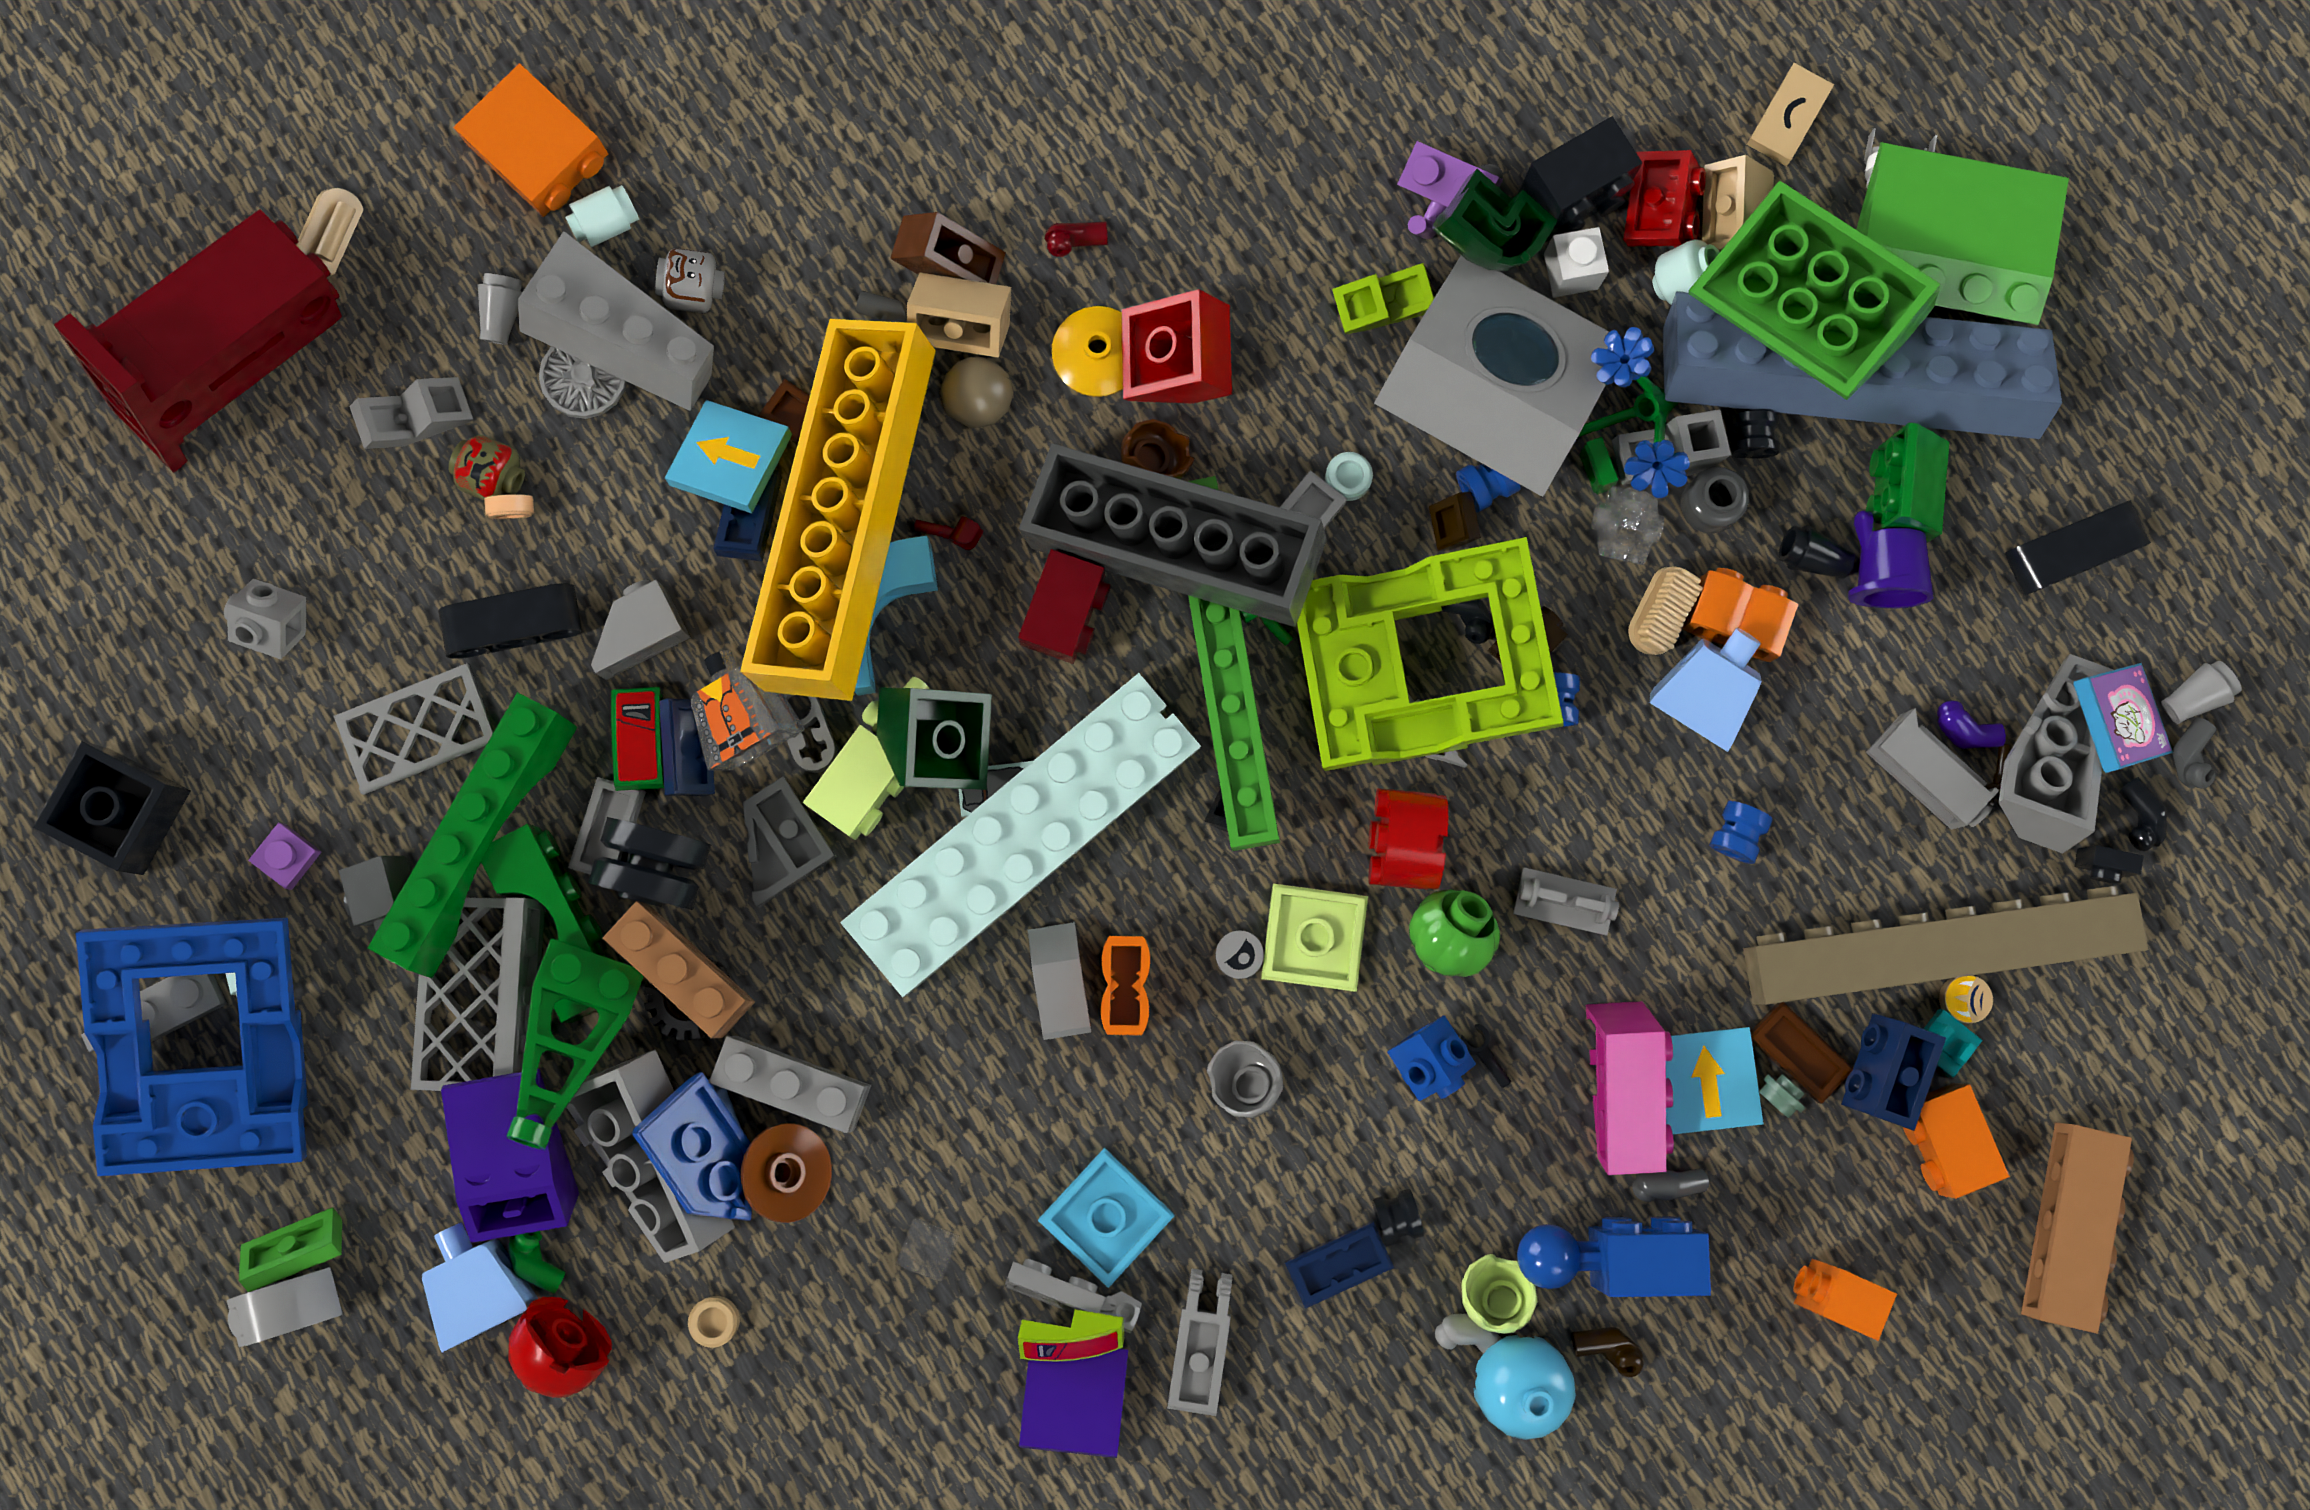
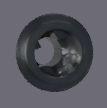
(1815, 553)

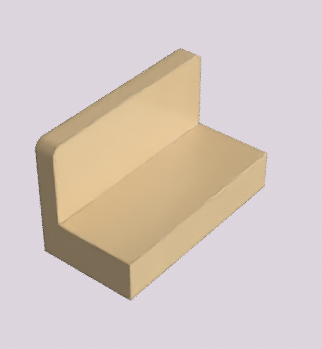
(1731, 196)

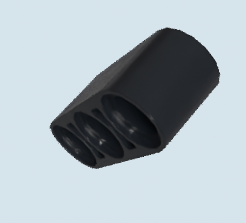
(2077, 548)
(510, 620)

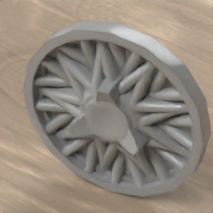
(577, 386)

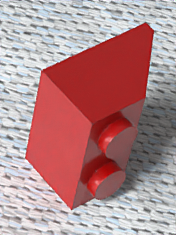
(1177, 349)

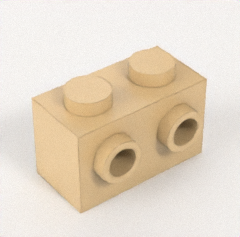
(961, 313)

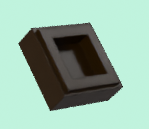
(1454, 521)

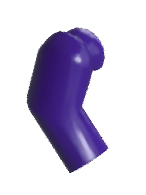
(1964, 731)

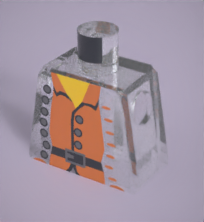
(738, 717)

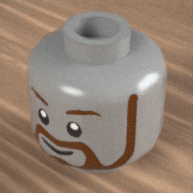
(689, 280)

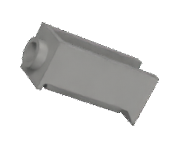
(1932, 772)

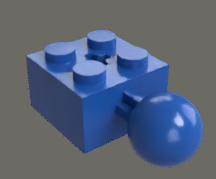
(1621, 1257)

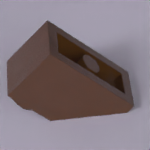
(944, 248)

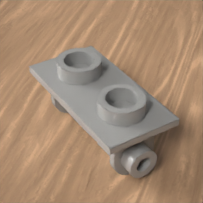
(1566, 901)

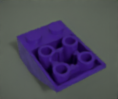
(499, 1182)

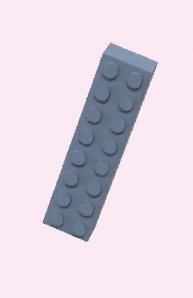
(1941, 377)

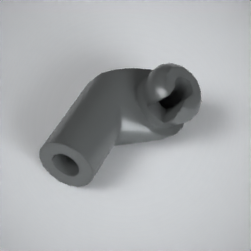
(881, 307)

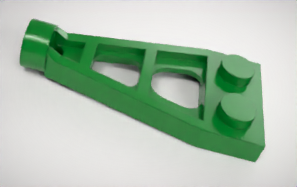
(584, 979)

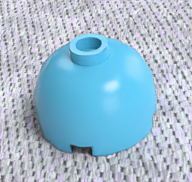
(1524, 1387)

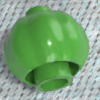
(1454, 933)

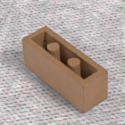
(678, 970)

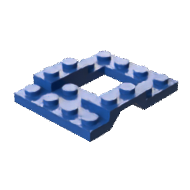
(199, 1114)

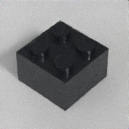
(1584, 176)
(111, 809)

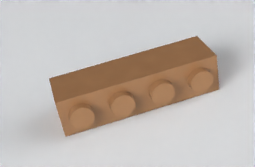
(2077, 1227)

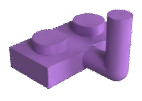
(1438, 179)

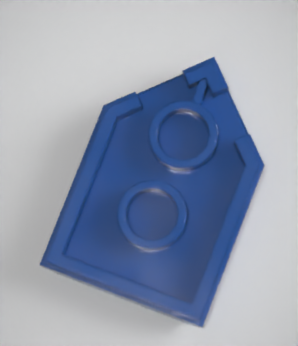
(698, 1150)

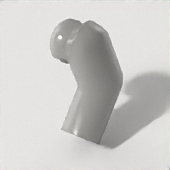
(1461, 1330)

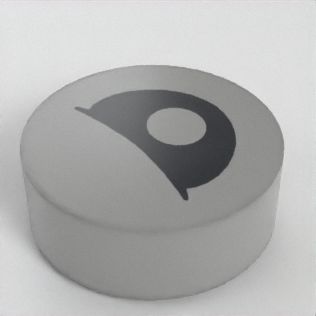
(1239, 954)

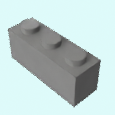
(790, 1084)

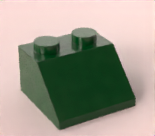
(935, 736)

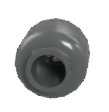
(1717, 486)

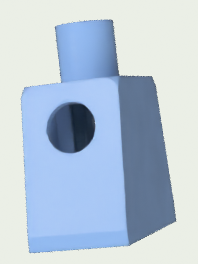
(1712, 688)
(472, 1288)

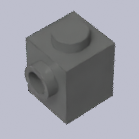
(373, 888)

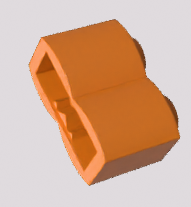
(1734, 604)
(1125, 999)

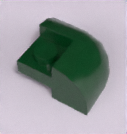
(1491, 226)

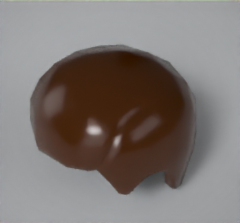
(1157, 448)

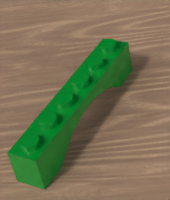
(432, 899)

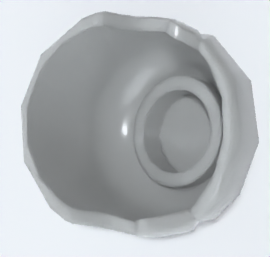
(1245, 1079)

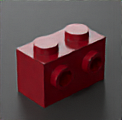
(1063, 607)

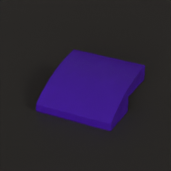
(1075, 1405)

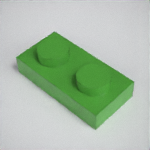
(290, 1249)

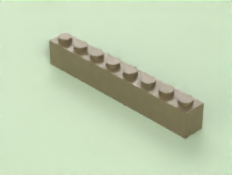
(1944, 948)

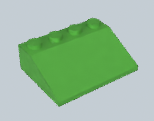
(1969, 226)
(1816, 291)

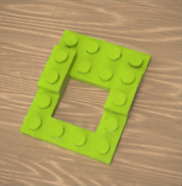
(1359, 671)

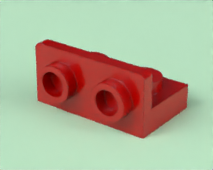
(1665, 199)

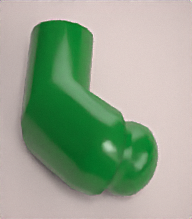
(529, 1264)

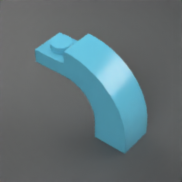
(906, 572)

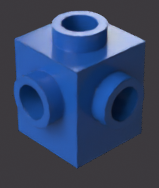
(1432, 1059)

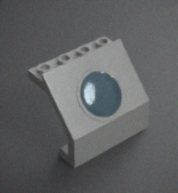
(1498, 374)

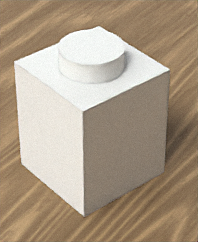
(1576, 262)

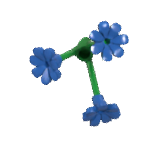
(1622, 363)

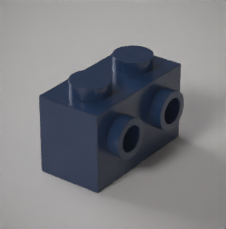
(1893, 1071)

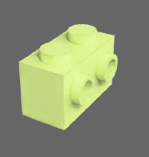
(855, 786)

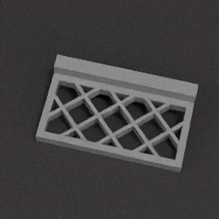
(519, 965)

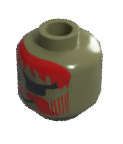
(486, 467)

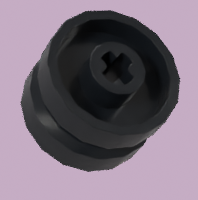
(650, 864)

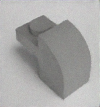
(1697, 434)
(283, 1307)

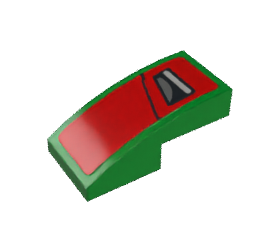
(636, 739)

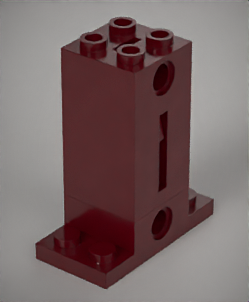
(206, 332)

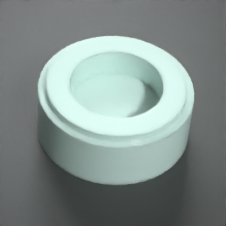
(1349, 475)

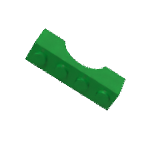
(527, 865)

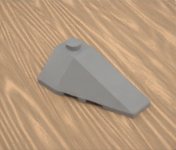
(2054, 767)

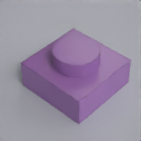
(284, 856)

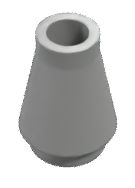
(498, 307)
(2203, 691)

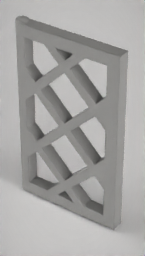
(382, 708)

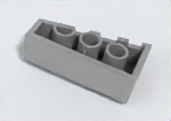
(613, 325)
(607, 1112)

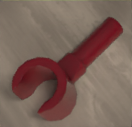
(965, 534)

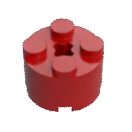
(1408, 839)

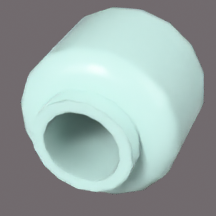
(1681, 268)

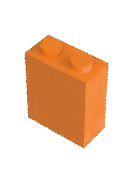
(532, 140)

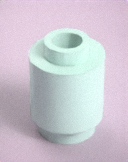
(601, 215)

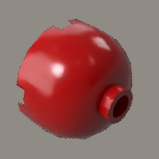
(556, 1350)

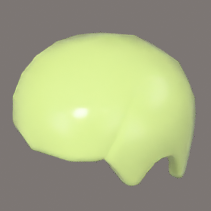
(1498, 1295)

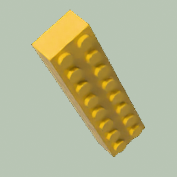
(839, 510)

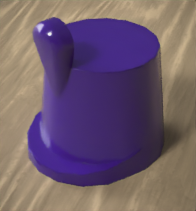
(1892, 566)

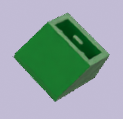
(1910, 481)

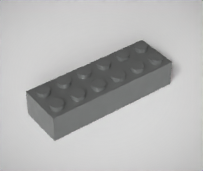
(1175, 534)

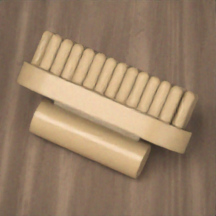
(330, 226)
(1663, 610)

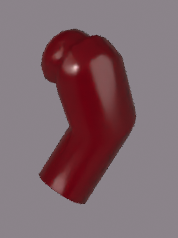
(1064, 236)

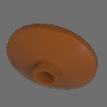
(805, 1174)

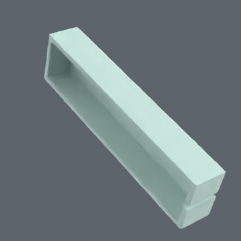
(1020, 835)

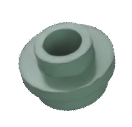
(1783, 1095)

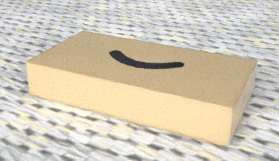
(1790, 114)

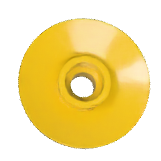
(1080, 367)

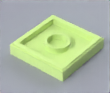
(1314, 937)

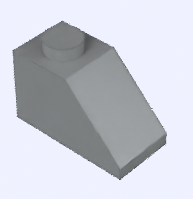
(638, 629)

